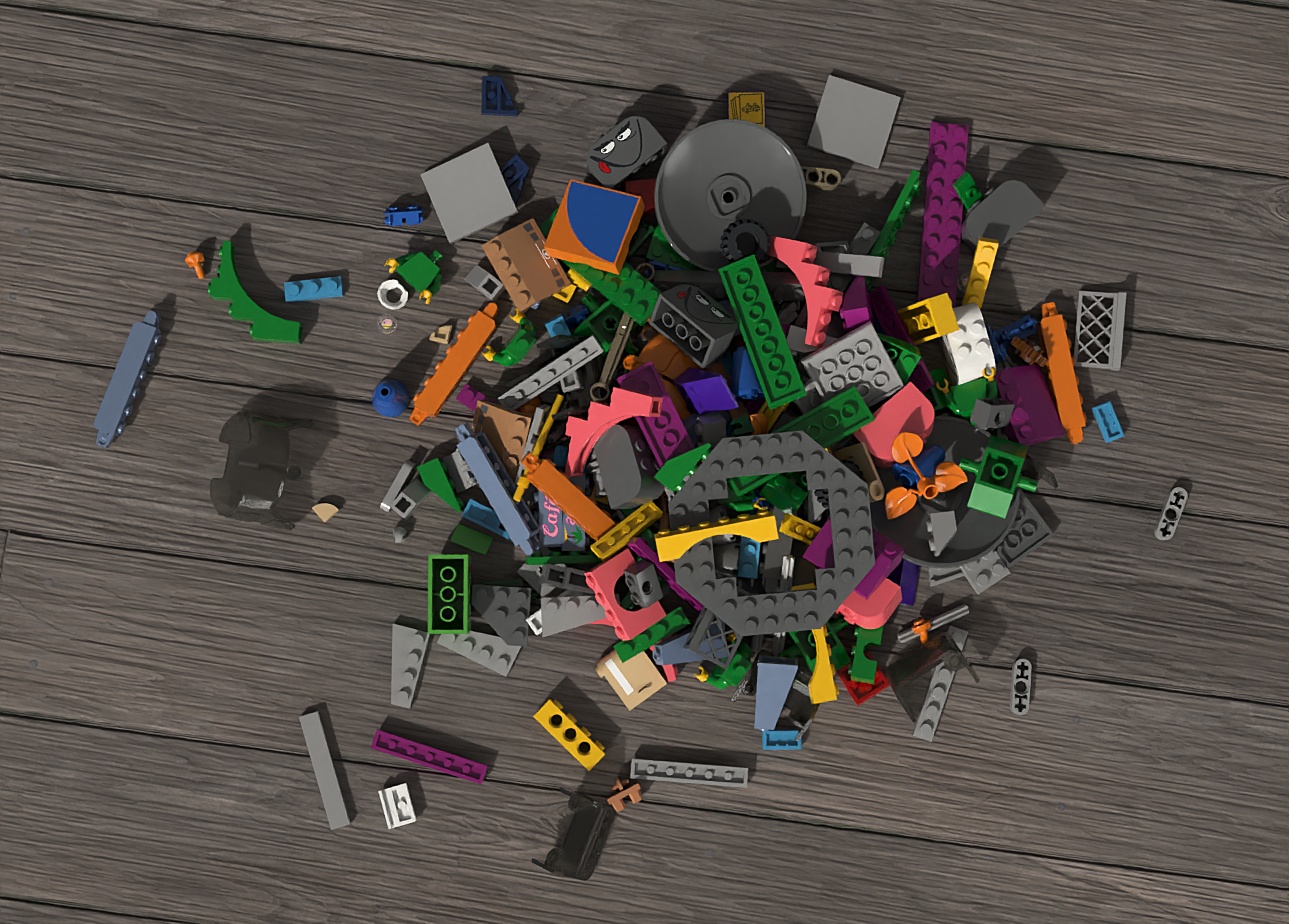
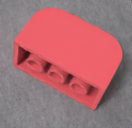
(903, 412)
(873, 611)

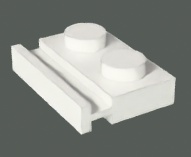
(397, 805)

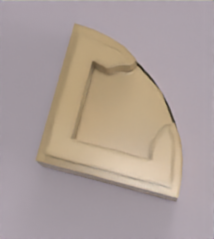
(442, 334)
(325, 511)

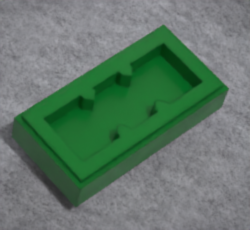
(967, 190)

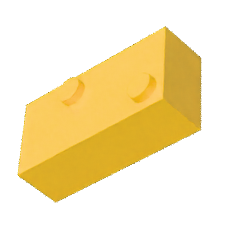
(929, 318)

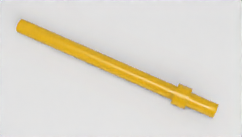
(523, 482)

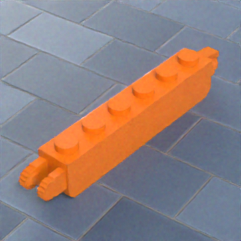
(455, 365)
(1060, 372)
(568, 497)

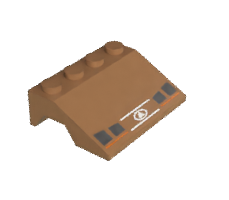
(525, 265)
(506, 432)

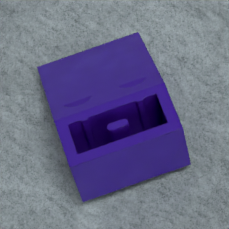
(705, 391)

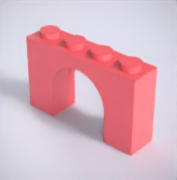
(603, 580)

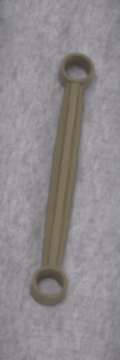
(618, 346)

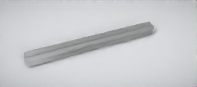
(785, 585)

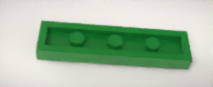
(556, 558)
(660, 630)

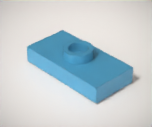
(1108, 422)
(780, 740)

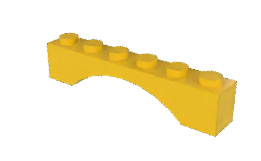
(675, 543)
(821, 683)

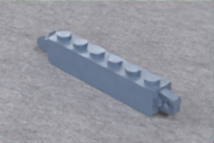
(127, 378)
(498, 488)

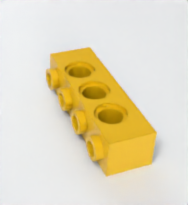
(587, 759)

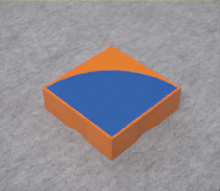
(594, 226)

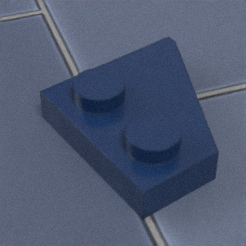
(495, 98)
(515, 175)

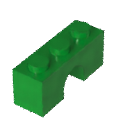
(862, 668)

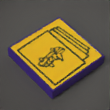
(747, 107)

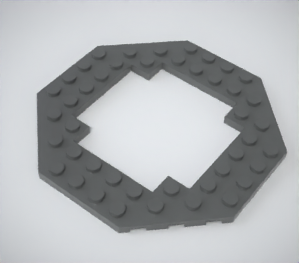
(849, 527)

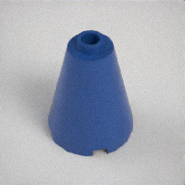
(744, 377)
(390, 398)
(925, 461)

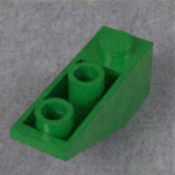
(435, 478)

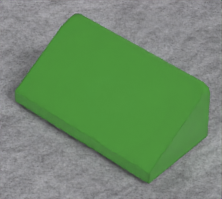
(472, 539)

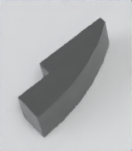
(565, 578)

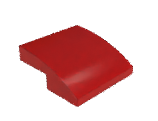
(862, 691)

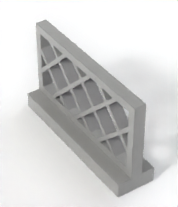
(1116, 326)

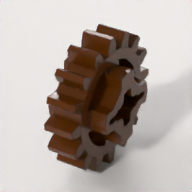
(1029, 351)

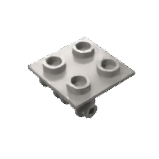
(460, 471)

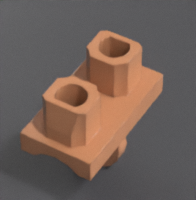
(616, 799)

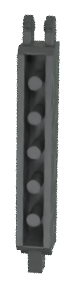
(773, 554)

